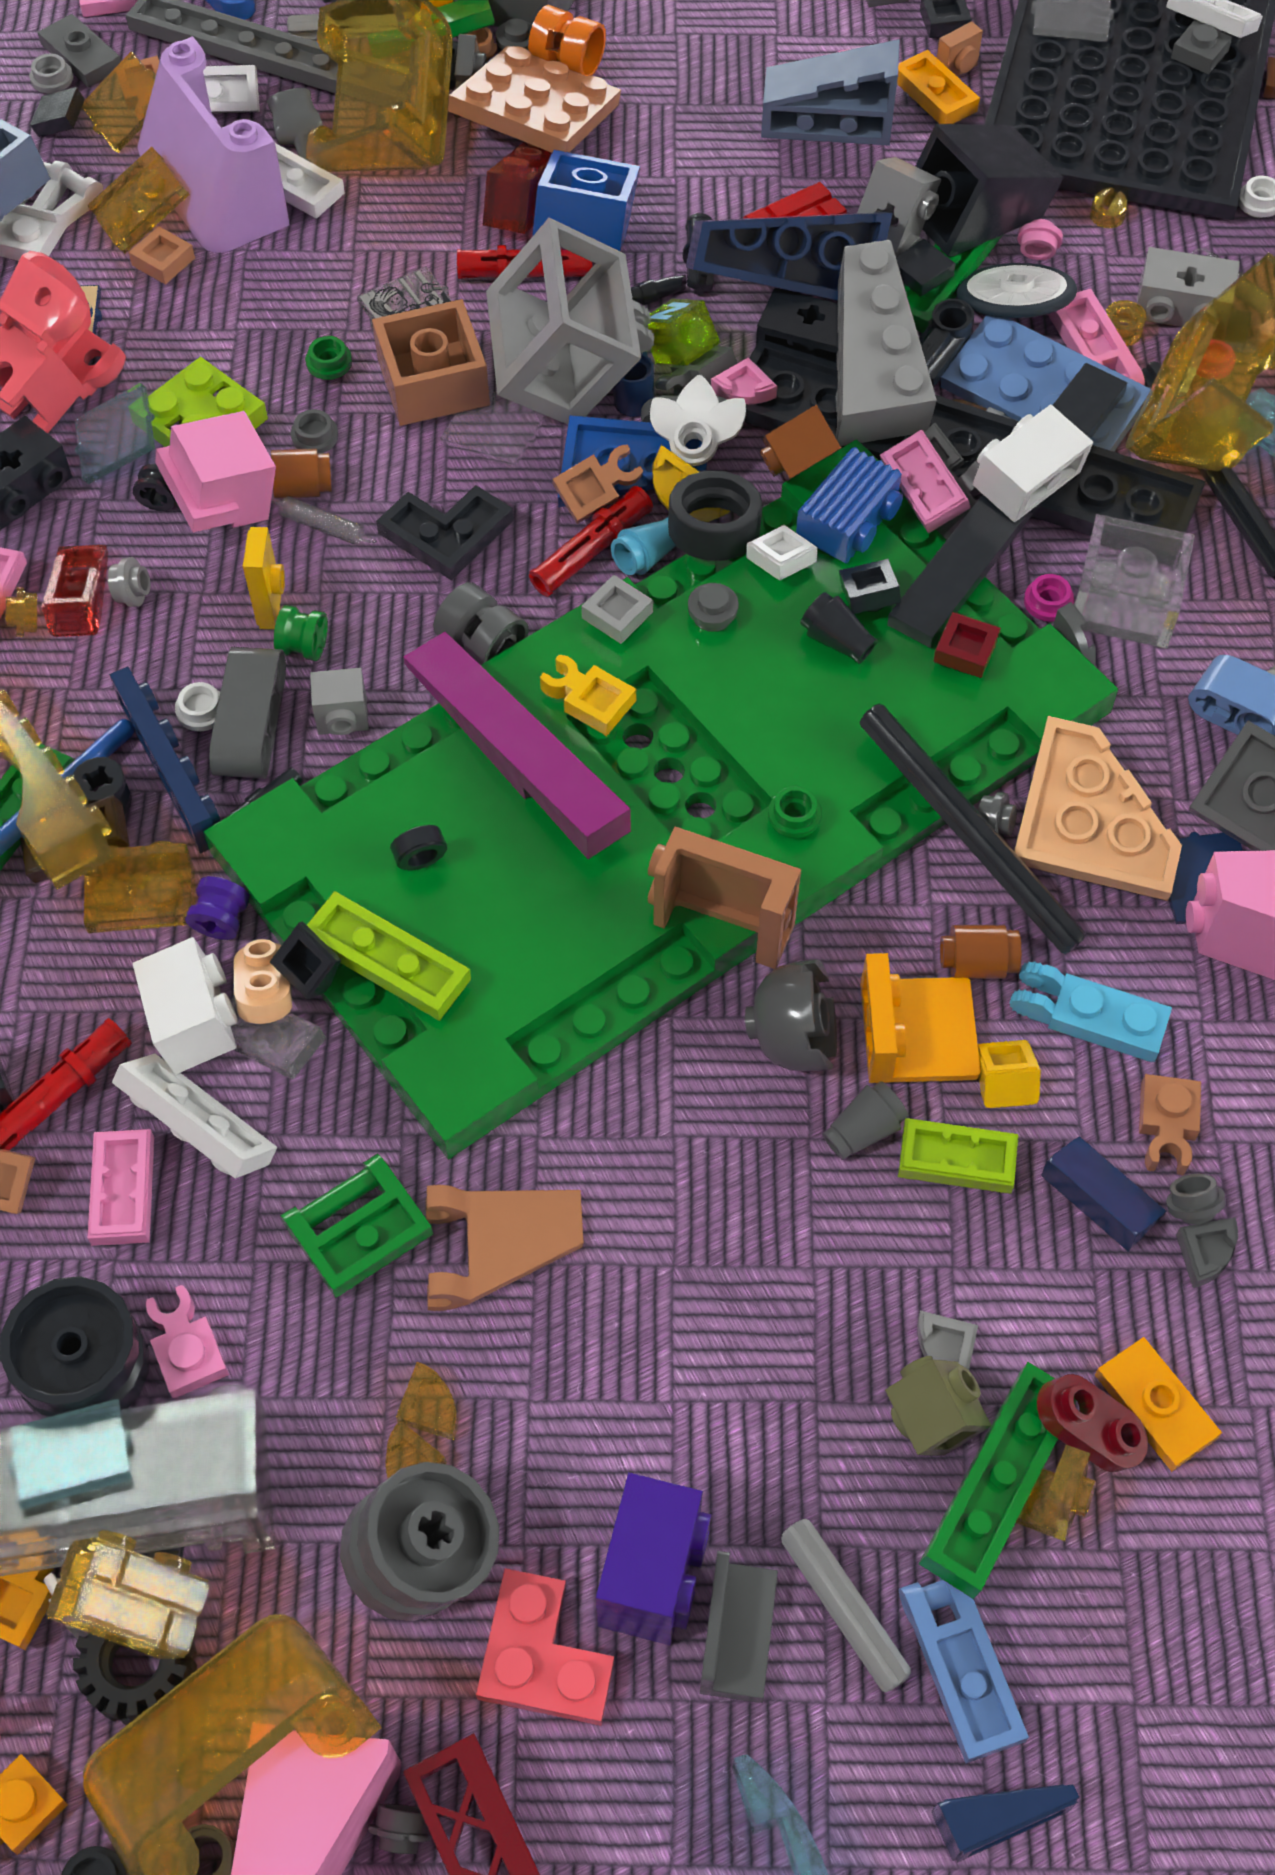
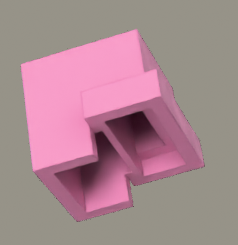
(218, 472)

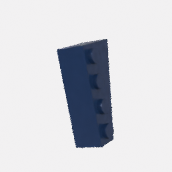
(784, 251)

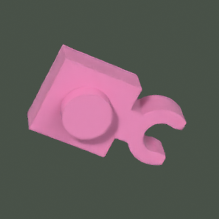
(187, 1350)

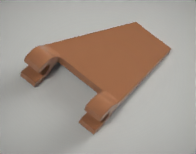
(505, 1237)

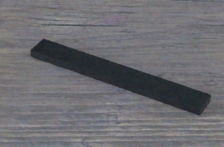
(986, 530)

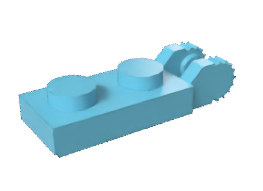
(1092, 1011)

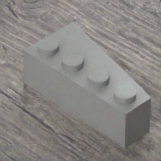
(879, 354)

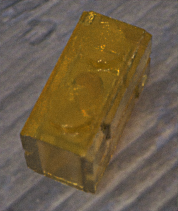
(129, 1596)

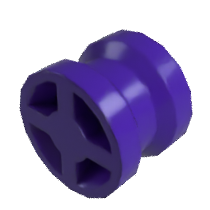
(217, 908)

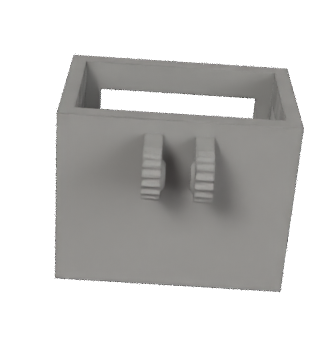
(574, 346)

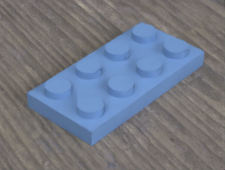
(1026, 372)

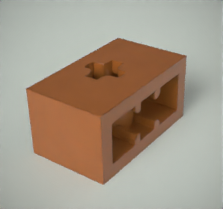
(799, 444)

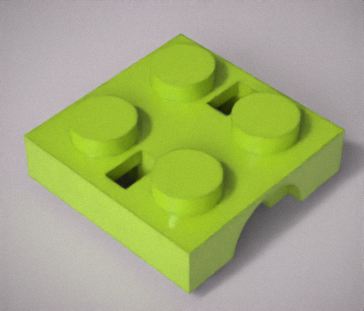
(191, 398)

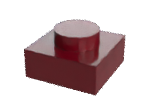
(966, 645)

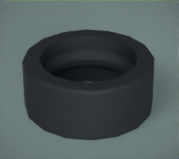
(714, 490)

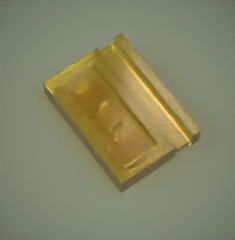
(138, 200)

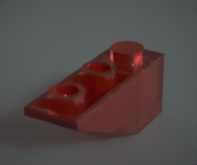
(513, 189)

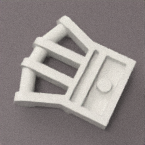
(41, 225)

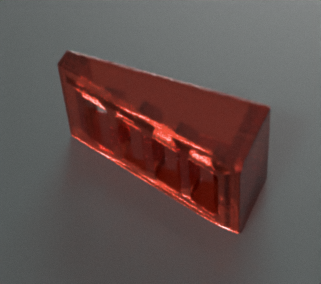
(76, 595)

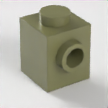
(937, 1405)

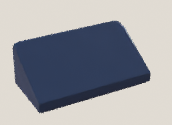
(1102, 1193)

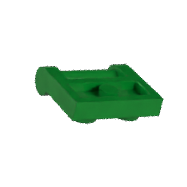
(366, 1237)

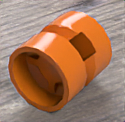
(567, 39)

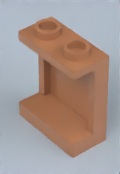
(726, 886)

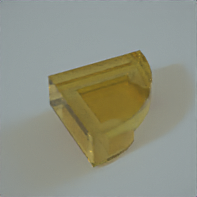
(428, 1404)
(407, 1449)

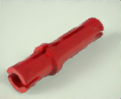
(493, 262)
(590, 540)
(63, 1080)

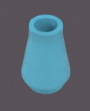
(641, 547)

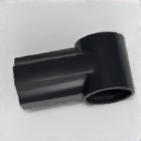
(946, 335)

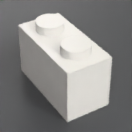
(1031, 462)
(185, 1005)

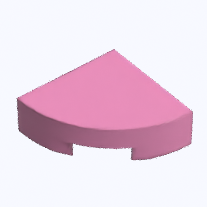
(746, 382)

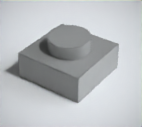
(617, 609)

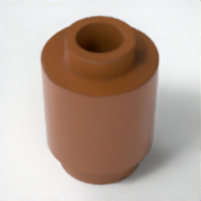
(301, 473)
(981, 951)

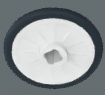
(1017, 290)

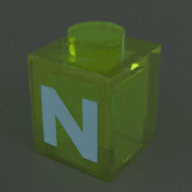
(682, 332)

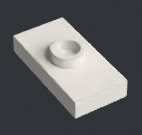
(1220, 14)

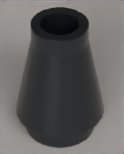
(837, 627)

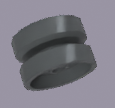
(419, 1541)

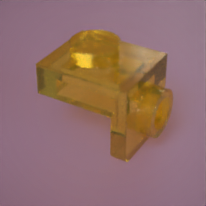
(1059, 1496)

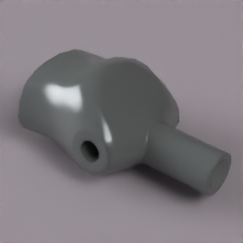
(294, 117)

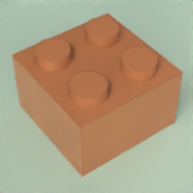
(431, 362)

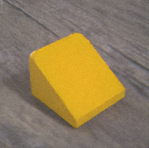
(1008, 1074)

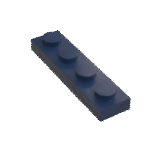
(159, 743)

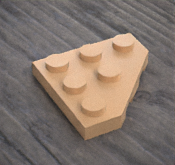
(1093, 817)

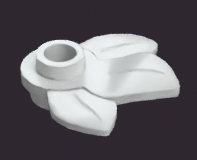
(697, 416)

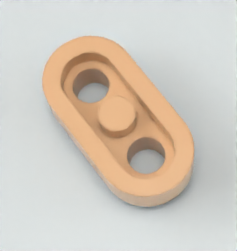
(259, 988)

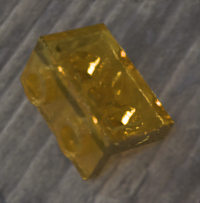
(140, 888)

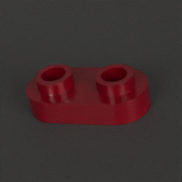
(1100, 1427)

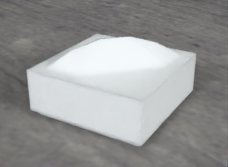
(781, 552)

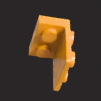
(917, 1026)

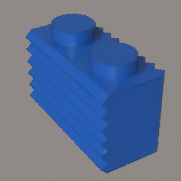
(850, 505)

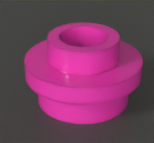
(1045, 588)

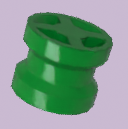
(301, 632)

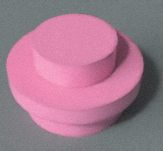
(1039, 239)

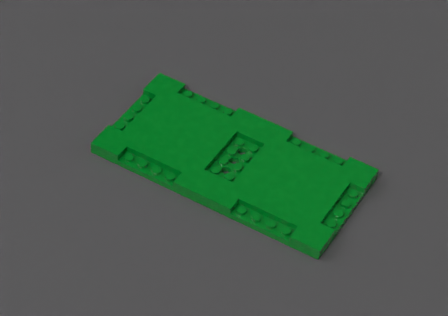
(568, 942)

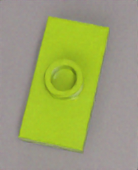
(958, 1155)

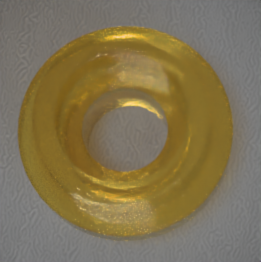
(22, 612)

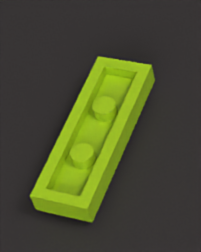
(390, 956)

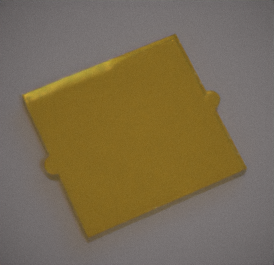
(121, 102)

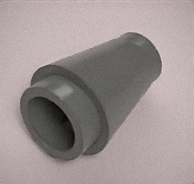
(866, 1120)

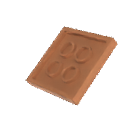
(534, 100)

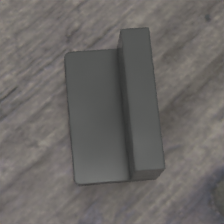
(738, 1631)

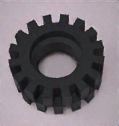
(118, 1700)

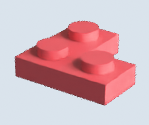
(526, 1666)

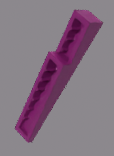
(521, 746)

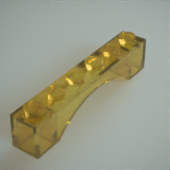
(52, 817)

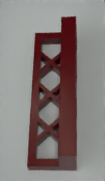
(490, 1800)

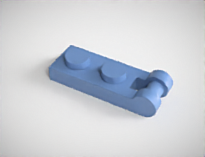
(964, 1670)

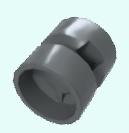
(479, 622)

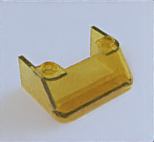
(1201, 391)

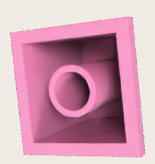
(1236, 910)
(310, 1809)

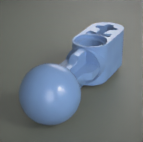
(1235, 693)

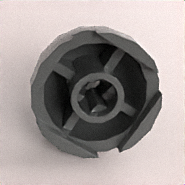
(794, 1017)

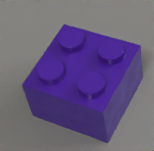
(649, 1558)

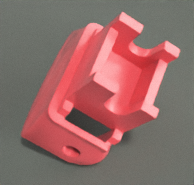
(49, 342)

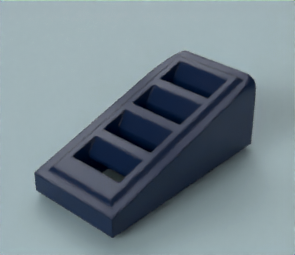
(986, 1820)

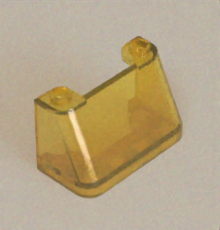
(387, 86)
(212, 1732)

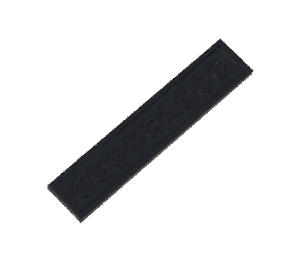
(1105, 486)

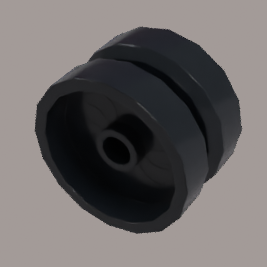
(73, 1347)

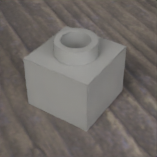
(339, 701)

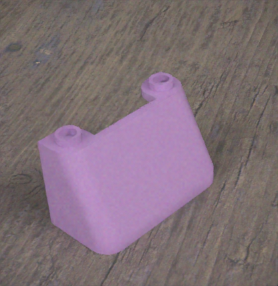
(226, 169)

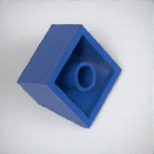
(587, 196)

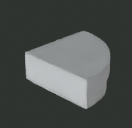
(946, 1338)

